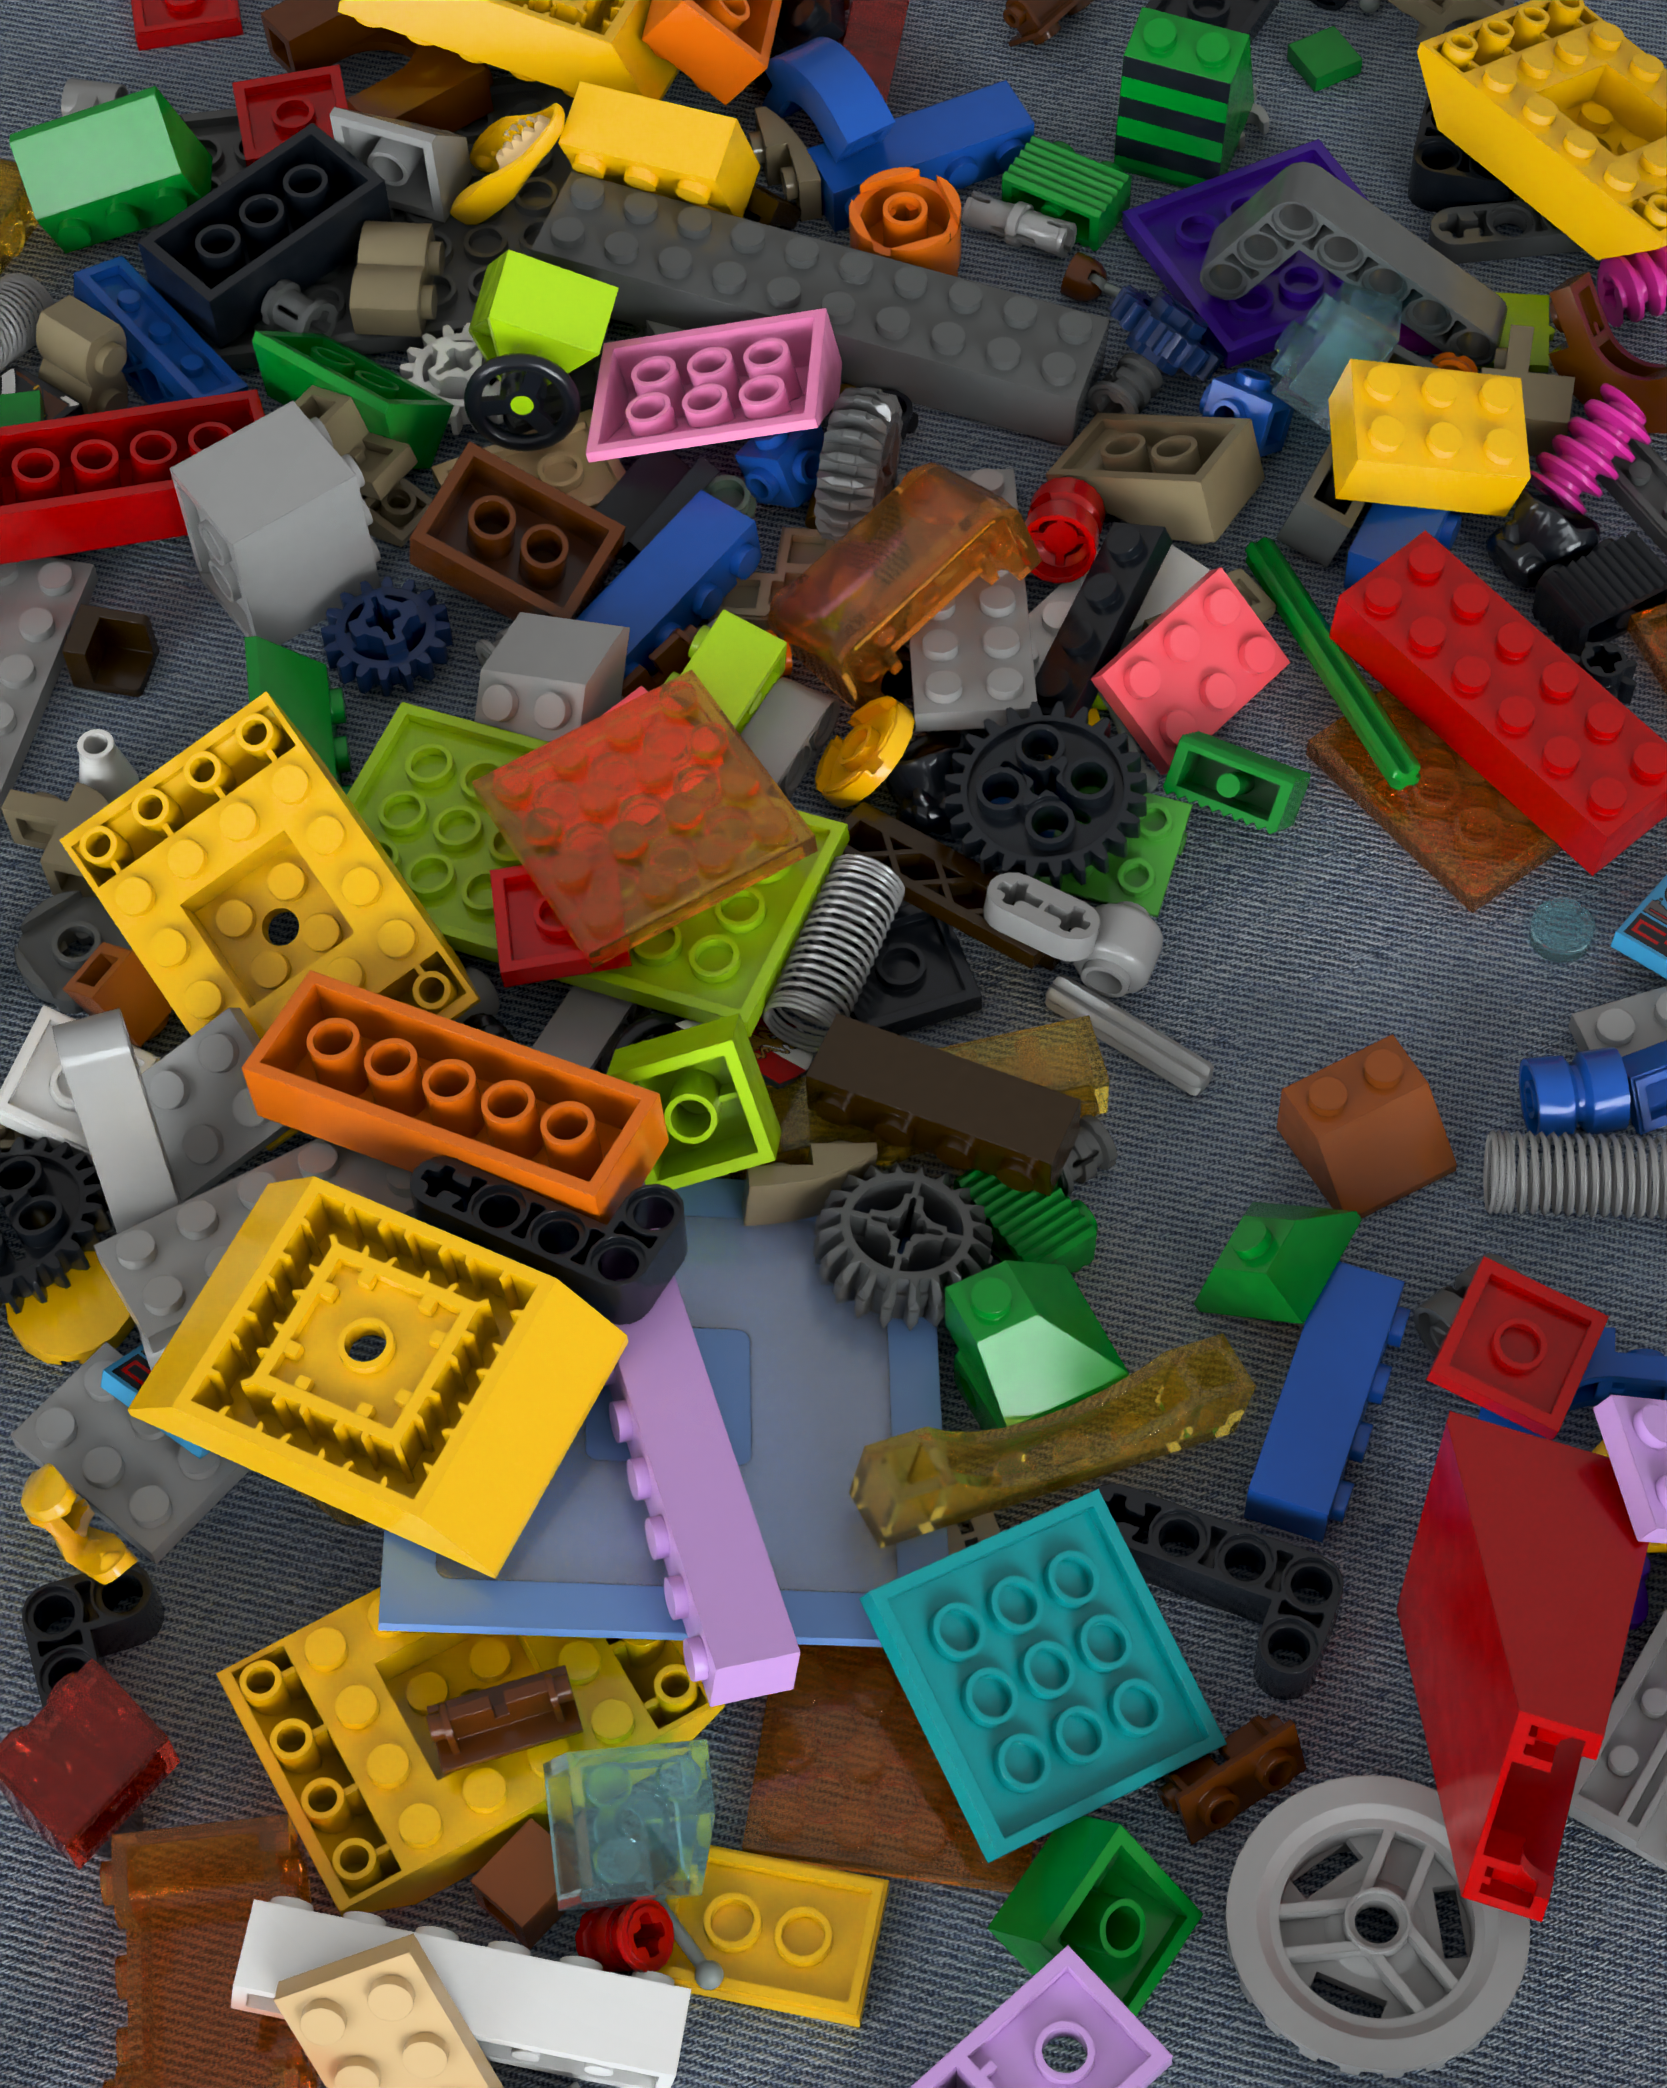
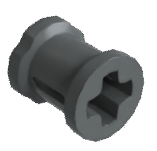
(299, 310)

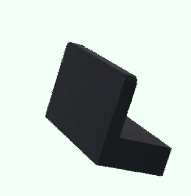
(652, 496)

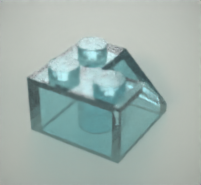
(1315, 353)
(630, 1823)

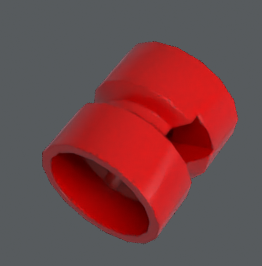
(1065, 528)

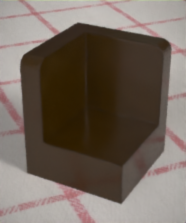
(110, 650)

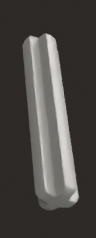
(1131, 1035)

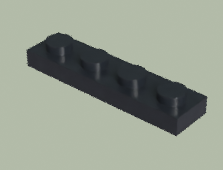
(1101, 615)

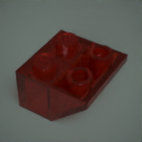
(83, 1763)

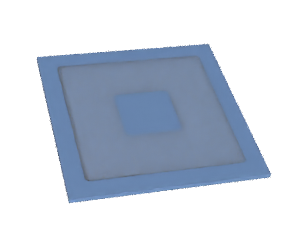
(799, 1403)

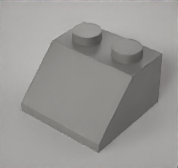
(551, 675)

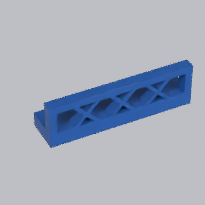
(163, 351)

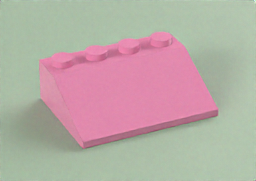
(714, 385)

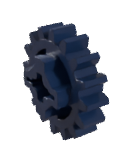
(1166, 333)
(387, 636)

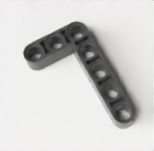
(1361, 246)

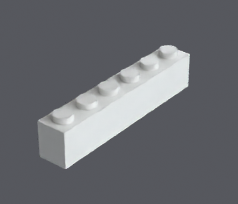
(518, 2006)

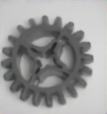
(857, 459)
(865, 1229)

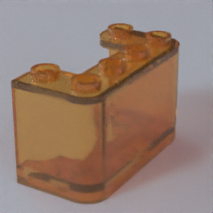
(185, 1920)

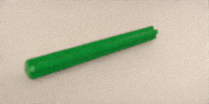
(1333, 665)

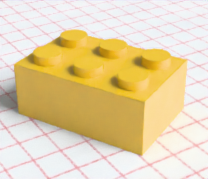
(660, 148)
(1428, 438)

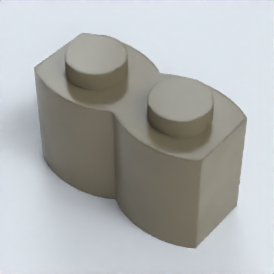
(395, 278)
(83, 355)

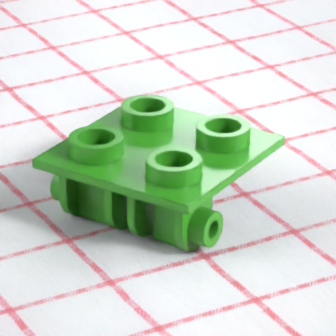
(1150, 860)

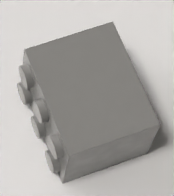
(277, 524)

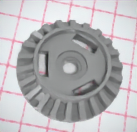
(1404, 1857)

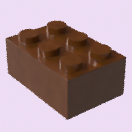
(514, 540)

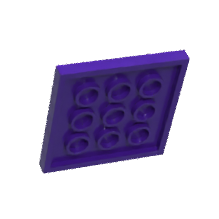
(1175, 240)

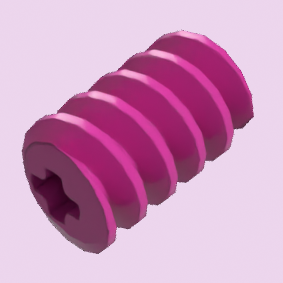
(1631, 284)
(1590, 449)

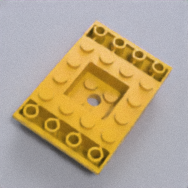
(534, 38)
(1560, 118)
(231, 840)
(435, 1434)
(354, 1759)

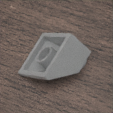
(419, 163)

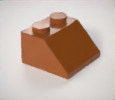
(1366, 1129)

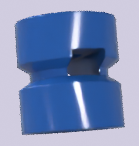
(1585, 1093)

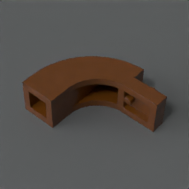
(1598, 358)

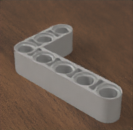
(117, 1121)

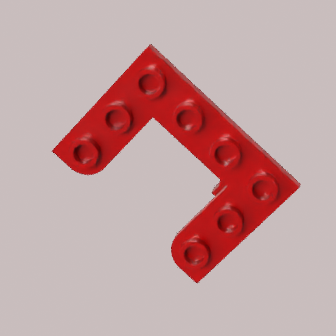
(1515, 1644)

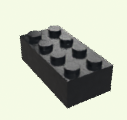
(275, 220)

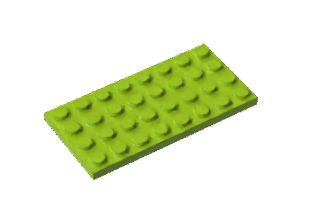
(443, 842)

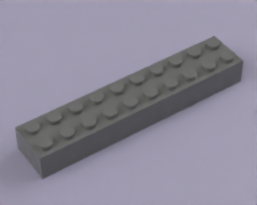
(893, 322)

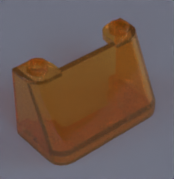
(895, 576)

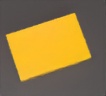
(783, 1934)

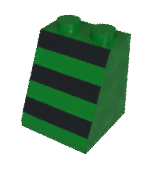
(1182, 99)

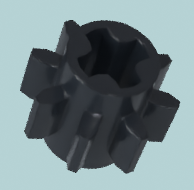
(1609, 668)

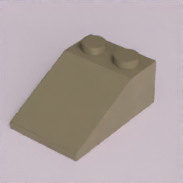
(1168, 470)

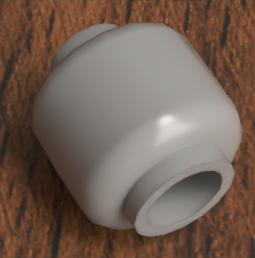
(1123, 952)

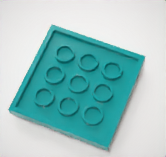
(1042, 1673)

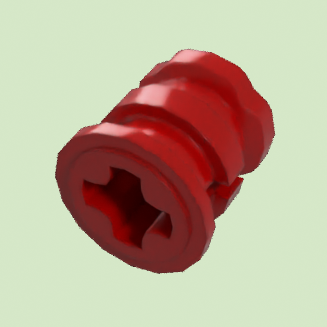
(627, 1936)

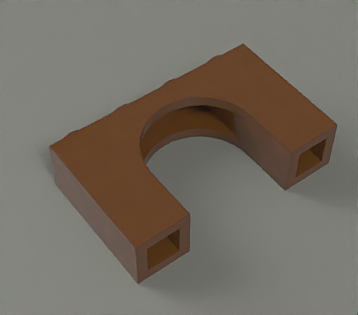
(430, 90)

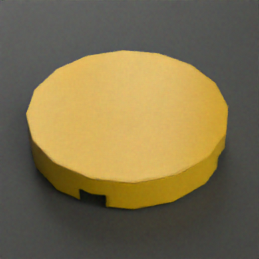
(867, 755)
(72, 1319)

